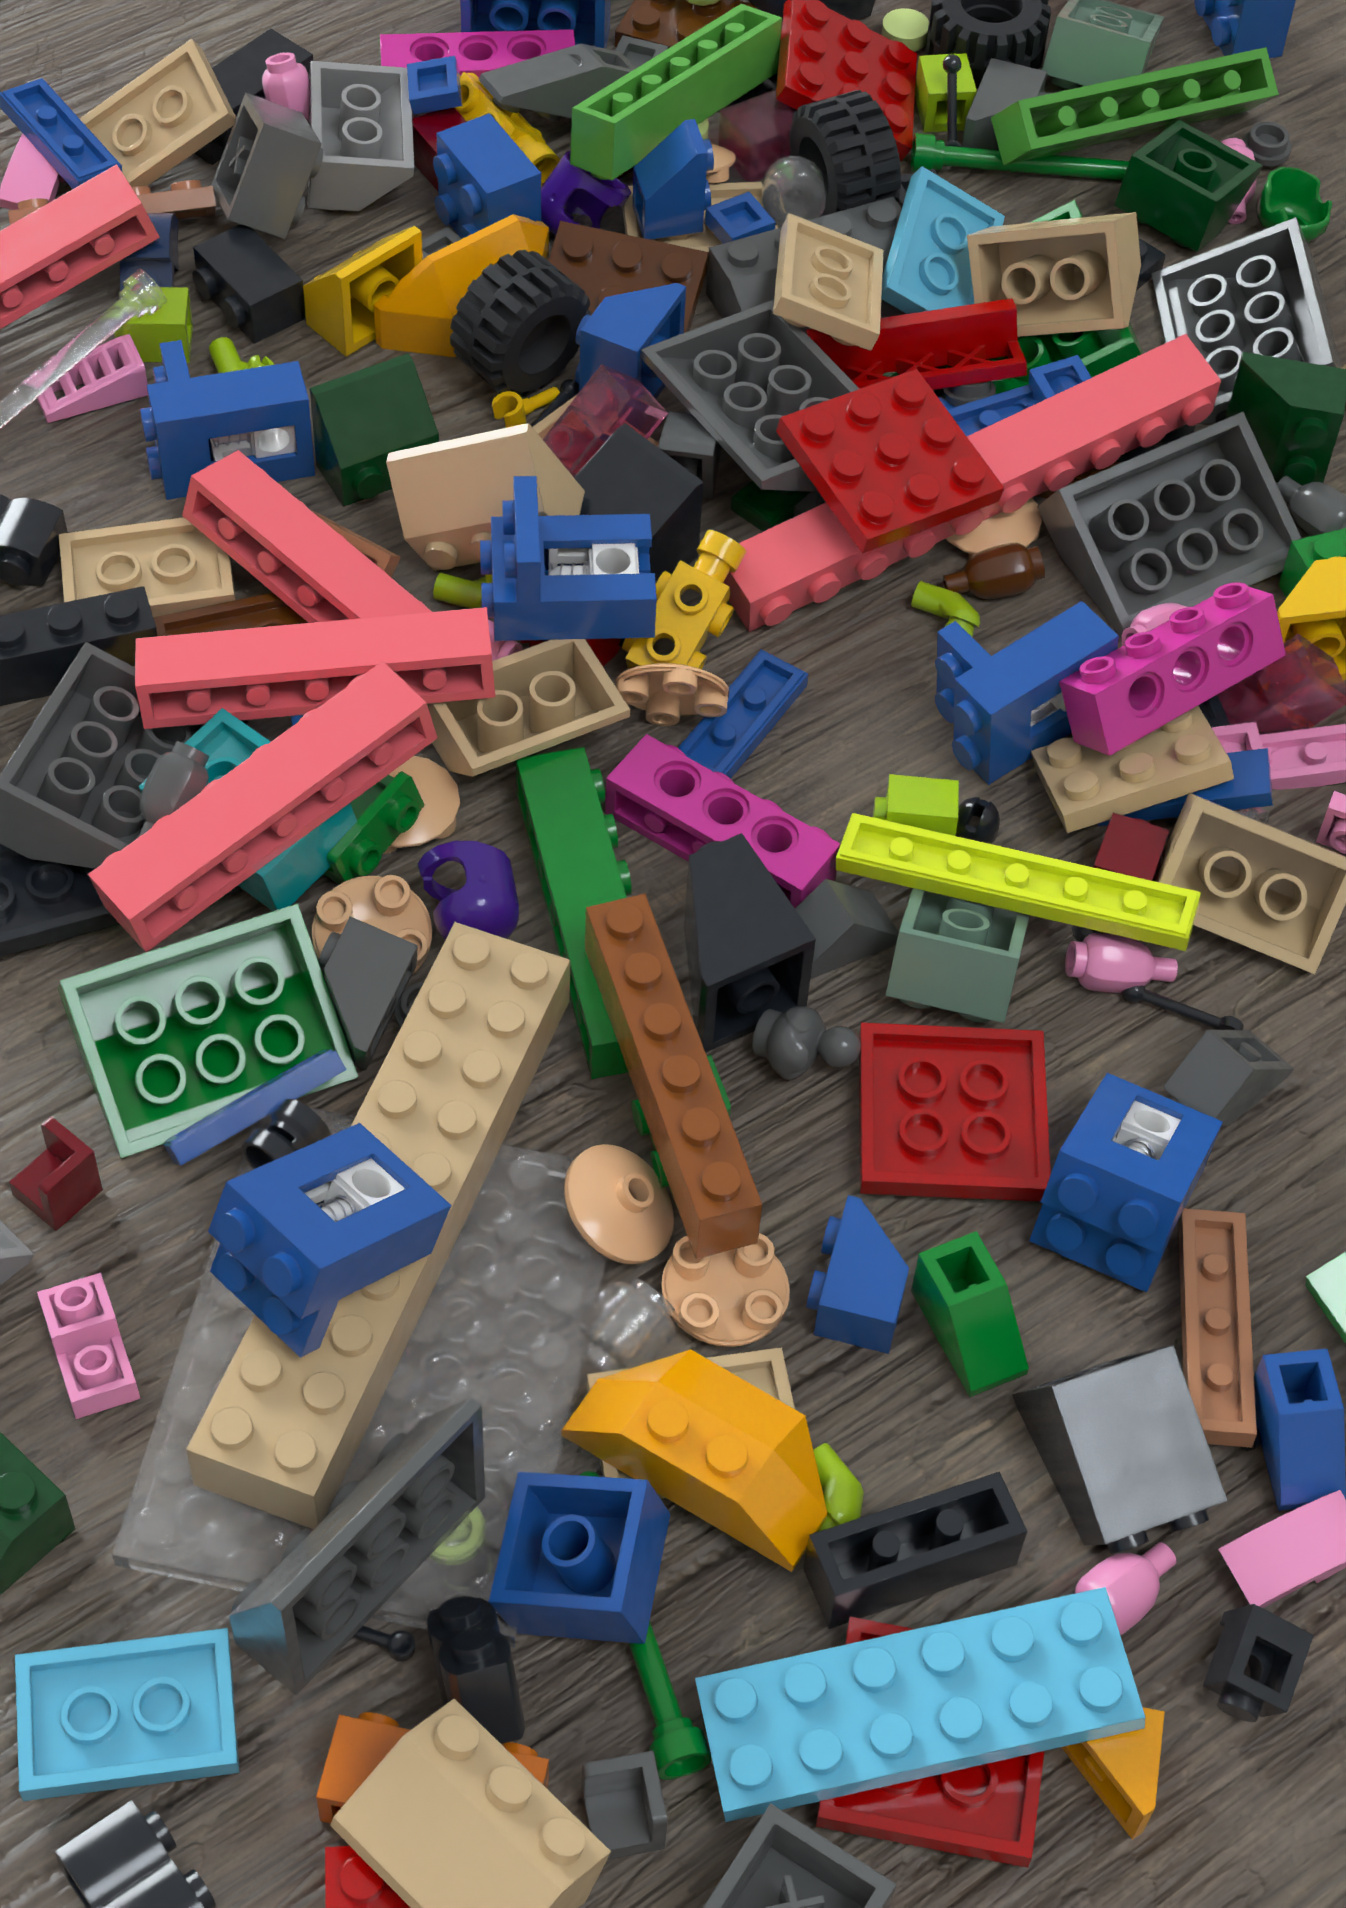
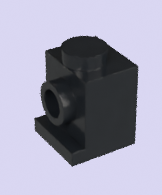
(1275, 1659)

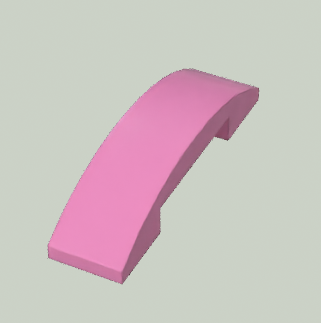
(1296, 757)

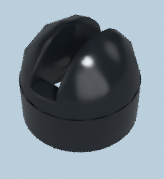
(988, 825)

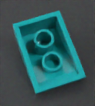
(293, 871)

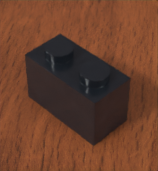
(248, 283)

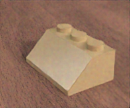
(1060, 272)
(457, 485)
(539, 702)
(1256, 882)
(467, 1824)

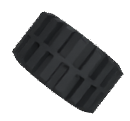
(988, 30)
(851, 147)
(519, 323)

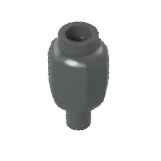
(1314, 506)
(172, 783)

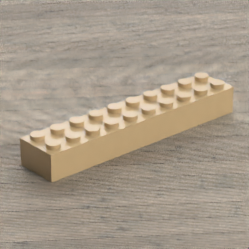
(443, 1106)

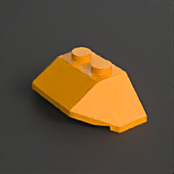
(426, 299)
(710, 1449)

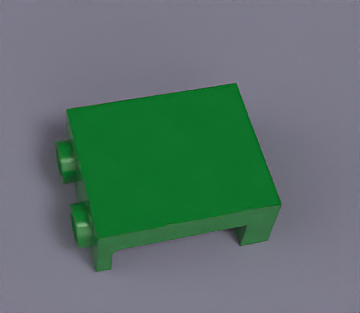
(381, 817)

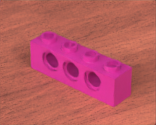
(473, 50)
(1172, 667)
(689, 805)

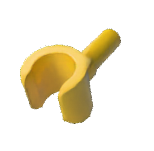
(515, 409)

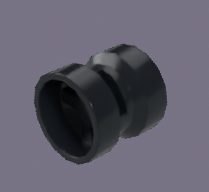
(290, 1129)

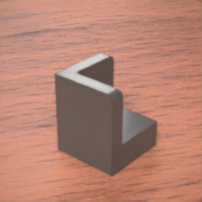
(625, 1804)

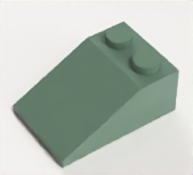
(1100, 43)
(957, 956)

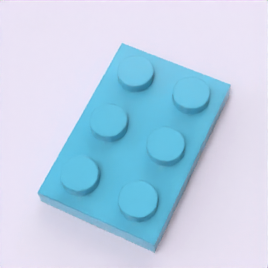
(930, 246)
(125, 1714)

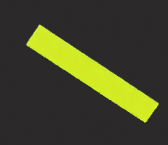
(1019, 881)

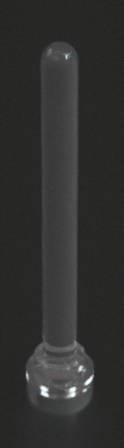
(138, 297)

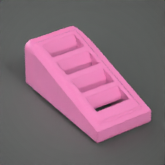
(109, 376)

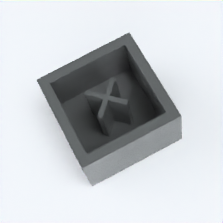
(267, 166)
(797, 1868)

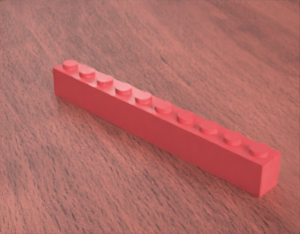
(1028, 453)

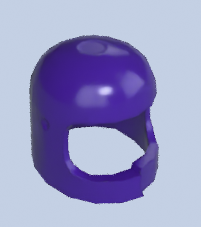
(577, 191)
(486, 899)

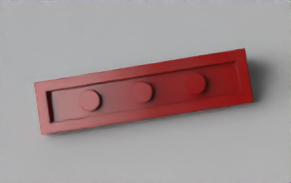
(936, 338)

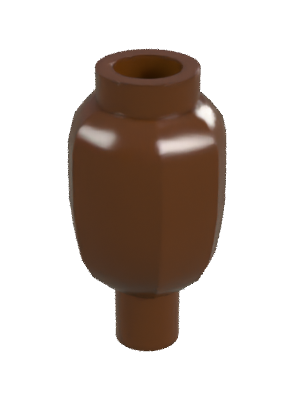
(998, 572)

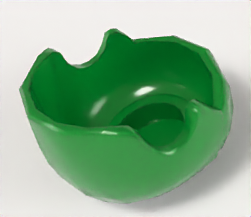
(1290, 195)

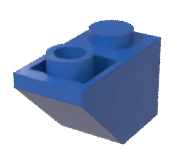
(673, 185)
(863, 1284)
(1300, 1426)

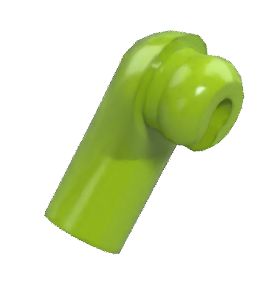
(227, 358)
(459, 590)
(946, 605)
(841, 1488)

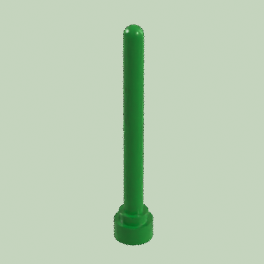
(934, 154)
(677, 1744)

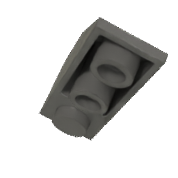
(555, 80)

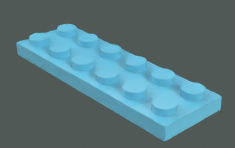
(918, 1703)

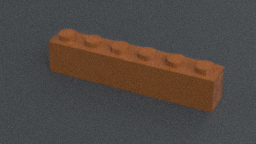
(672, 1077)

